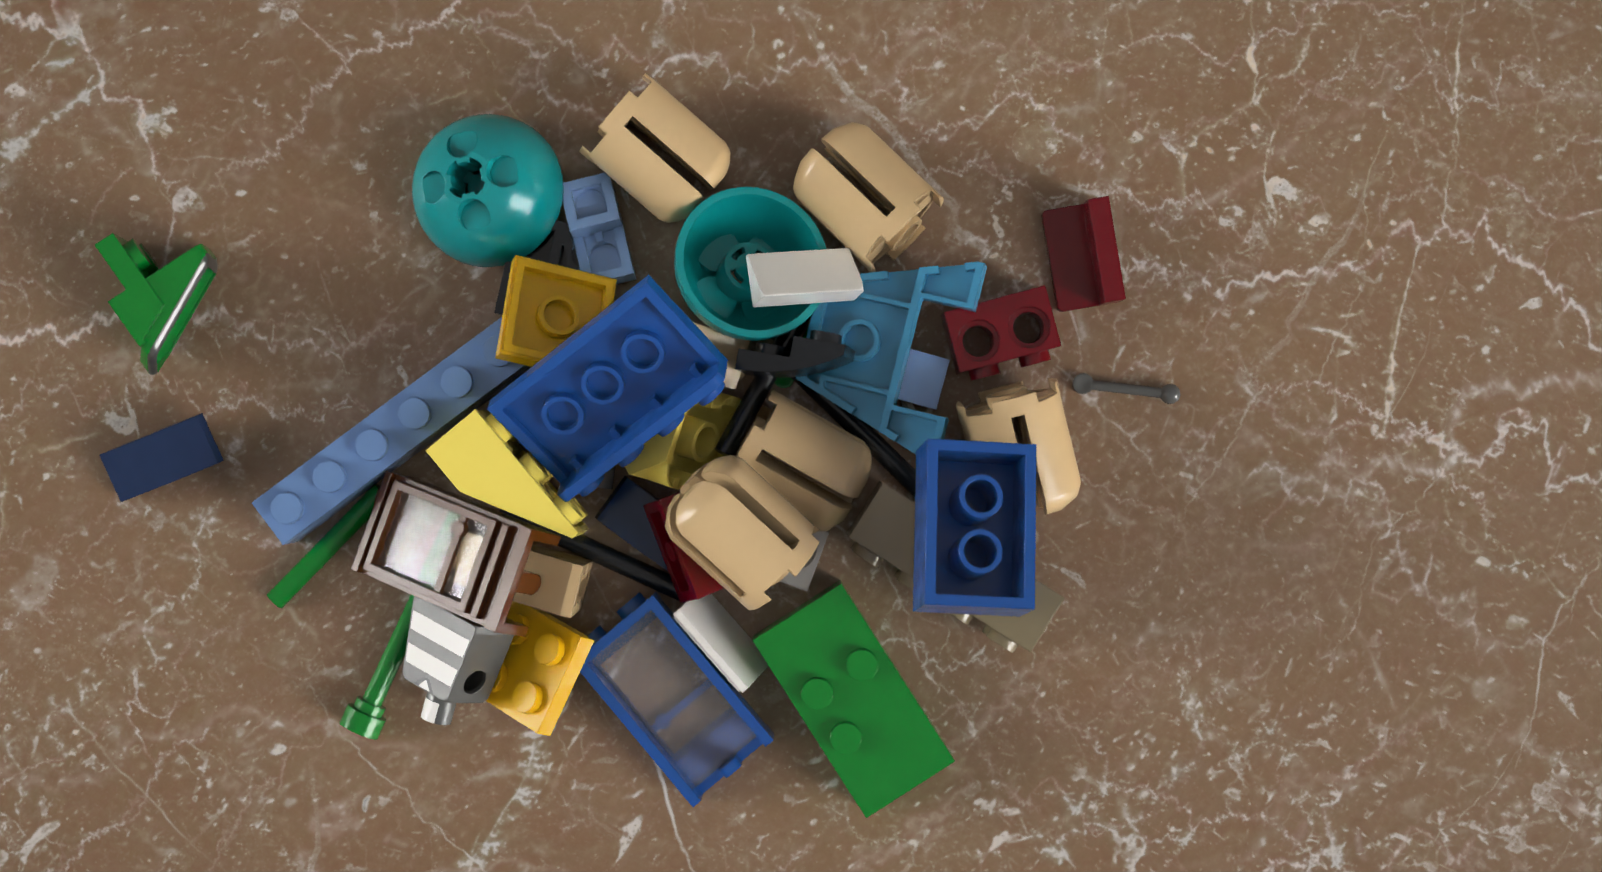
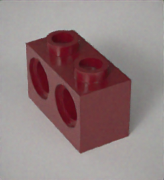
(997, 320)

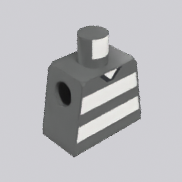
(451, 659)

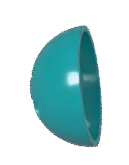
(507, 203)
(716, 244)

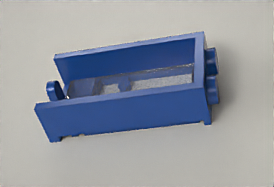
(672, 697)

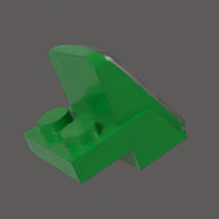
(156, 299)

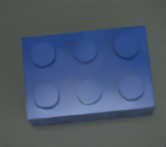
(975, 528)

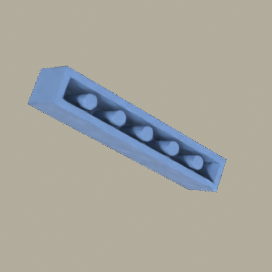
(387, 437)

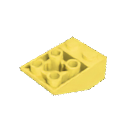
(493, 468)

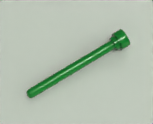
(367, 712)

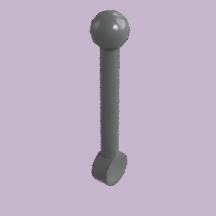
(1084, 383)

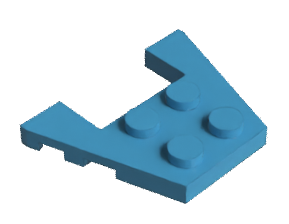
(881, 333)

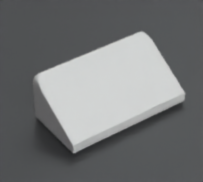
(803, 277)
(721, 640)

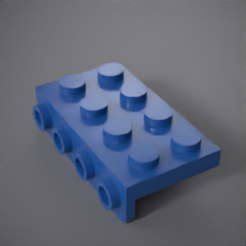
(611, 388)

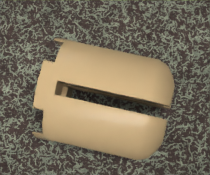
(677, 134)
(847, 211)
(1039, 421)
(807, 460)
(740, 529)

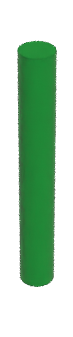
(324, 549)

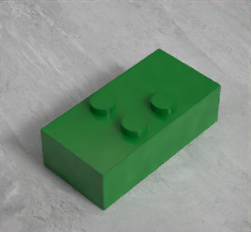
(853, 698)

